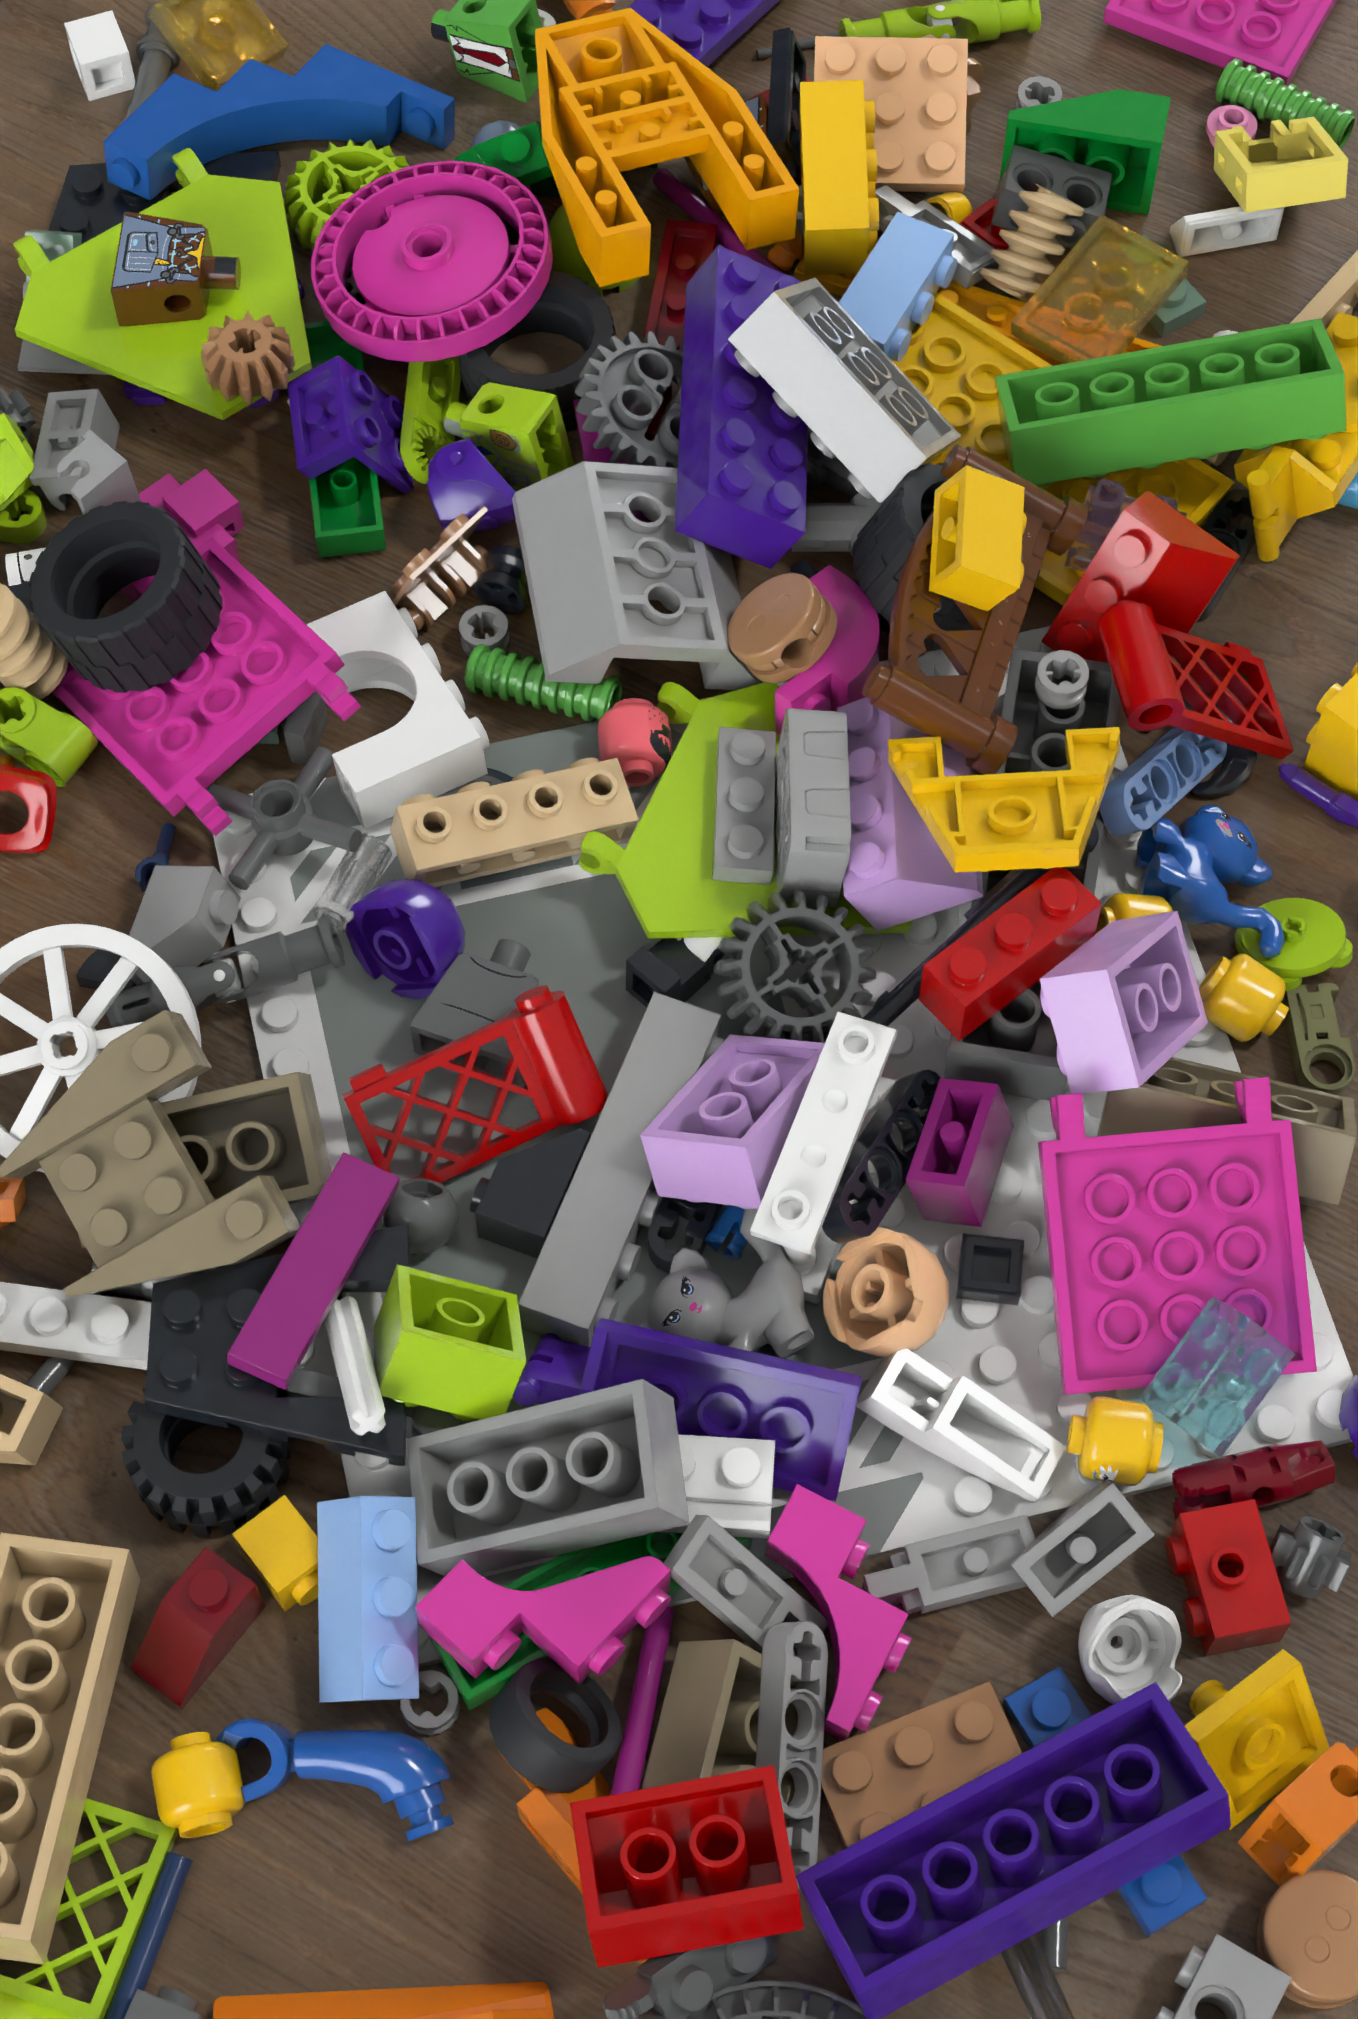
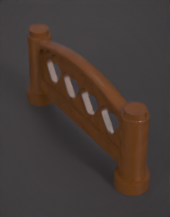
(963, 704)

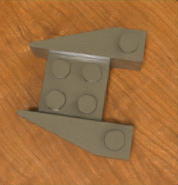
(131, 1175)

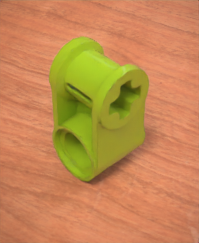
(43, 736)

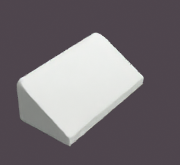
(1224, 230)

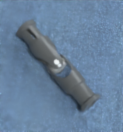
(279, 963)

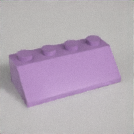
(893, 858)

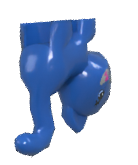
(1192, 865)

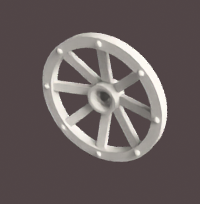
(90, 1042)

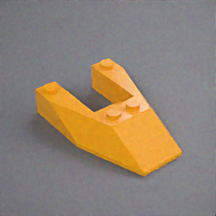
(632, 98)

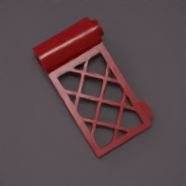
(1154, 684)
(549, 1058)

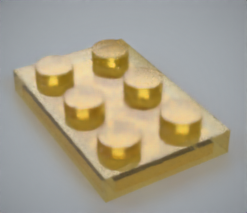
(1099, 295)

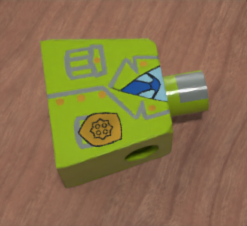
(515, 431)

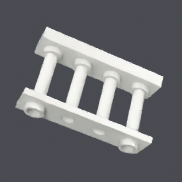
(829, 1121)

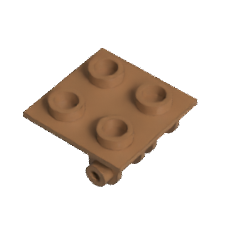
(442, 573)

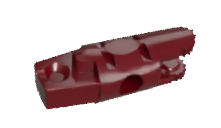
(1263, 1474)

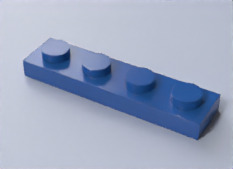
(1054, 1706)

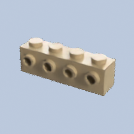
(512, 822)

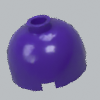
(406, 935)

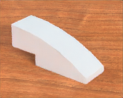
(961, 1424)

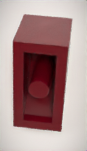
(196, 1627)

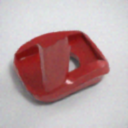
(40, 796)

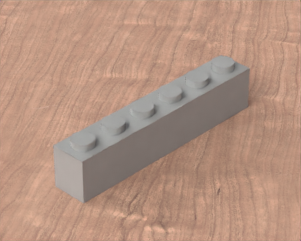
(613, 1185)

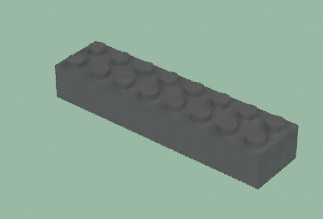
(1019, 1041)

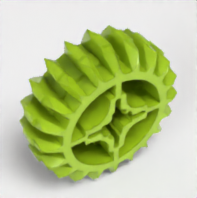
(330, 180)

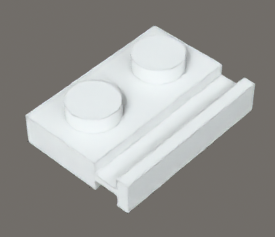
(729, 1483)

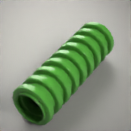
(1280, 102)
(526, 682)

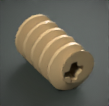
(1031, 242)
(26, 652)

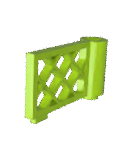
(25, 2001)

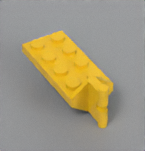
(1304, 474)

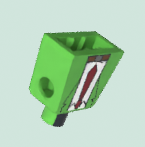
(493, 43)

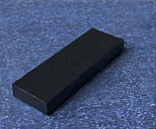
(787, 72)

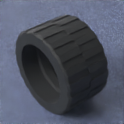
(887, 541)
(96, 560)

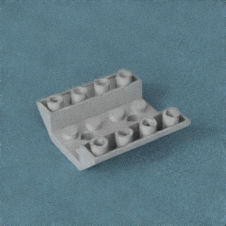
(600, 566)

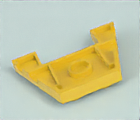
(1009, 817)

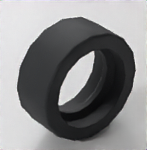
(536, 1750)

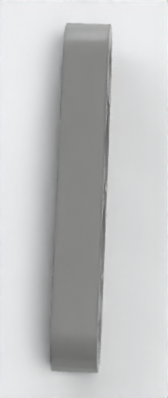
(803, 1751)

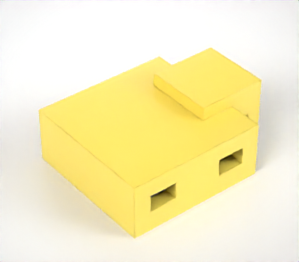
(1281, 170)

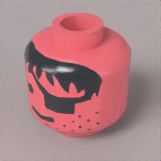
(639, 739)

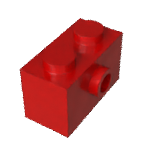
(1228, 1578)

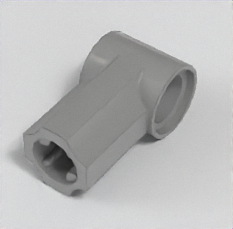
(835, 525)

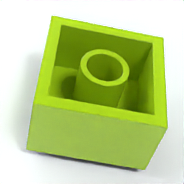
(448, 1345)

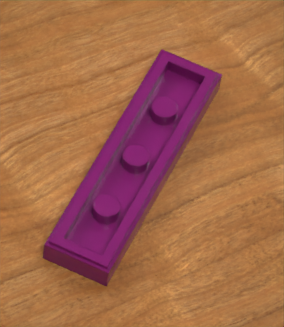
(313, 1271)

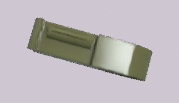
(1316, 1036)

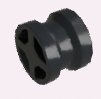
(504, 582)

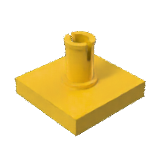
(1258, 1732)

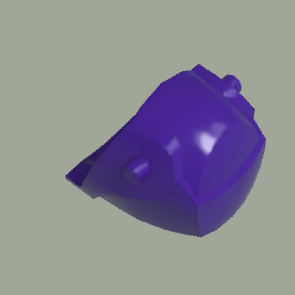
(465, 483)

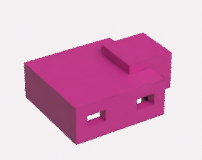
(201, 510)

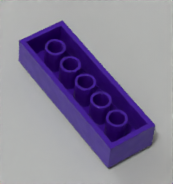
(737, 448)
(1014, 1851)

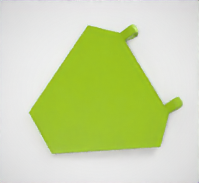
(74, 312)
(671, 850)

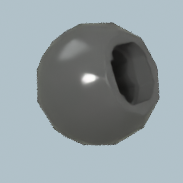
(427, 1210)

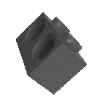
(1071, 180)

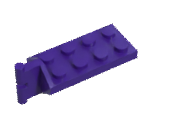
(714, 1394)

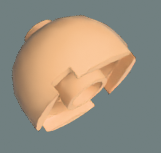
(886, 1294)

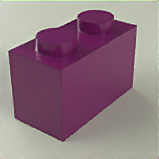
(960, 1152)

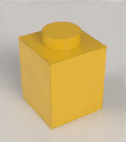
(282, 1553)

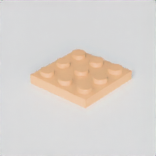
(917, 101)

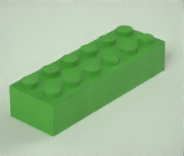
(1172, 403)

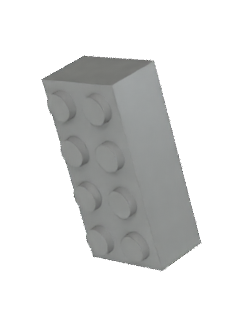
(548, 1479)

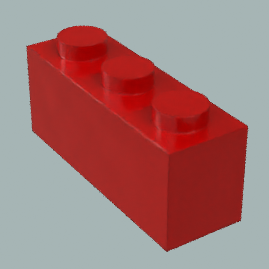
(1009, 951)

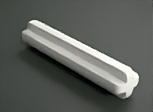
(355, 1367)

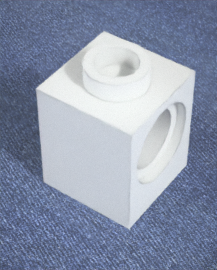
(100, 55)

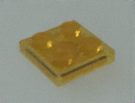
(218, 36)

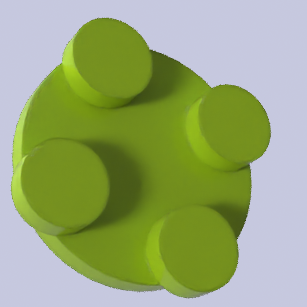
(1312, 939)

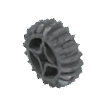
(780, 949)

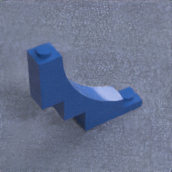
(258, 106)

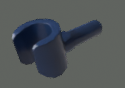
(160, 857)

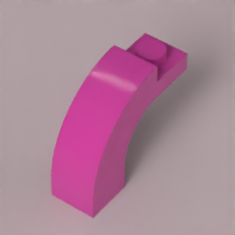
(847, 662)

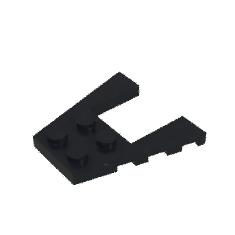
(95, 205)
(198, 1322)

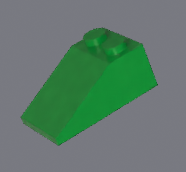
(1103, 130)

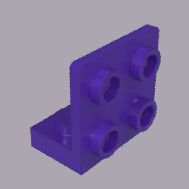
(345, 416)

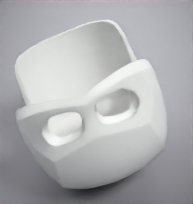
(1144, 1651)

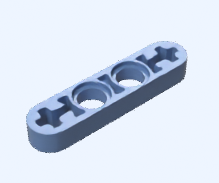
(1158, 780)

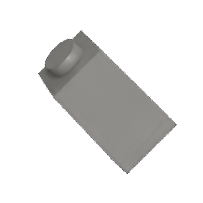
(184, 915)
(1081, 1547)

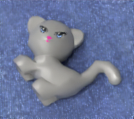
(702, 1307)

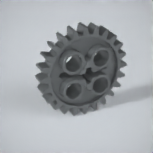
(622, 393)

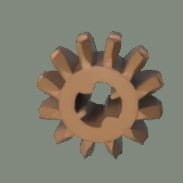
(248, 358)

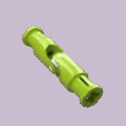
(981, 20)

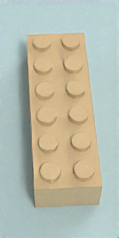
(59, 1661)

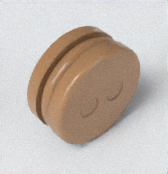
(782, 628)
(1313, 1937)

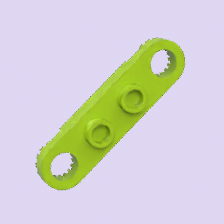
(429, 393)

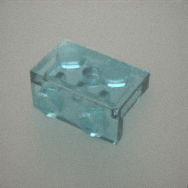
(1217, 1375)

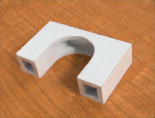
(432, 745)

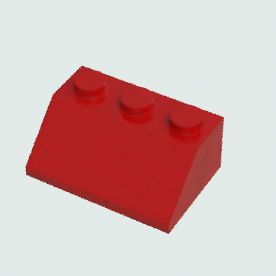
(1146, 558)
(685, 1866)

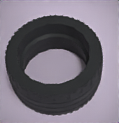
(564, 309)

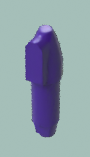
(1335, 803)

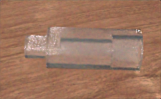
(352, 879)

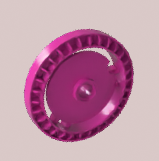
(432, 261)

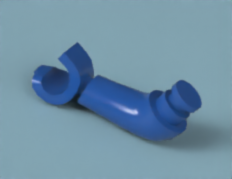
(383, 1761)

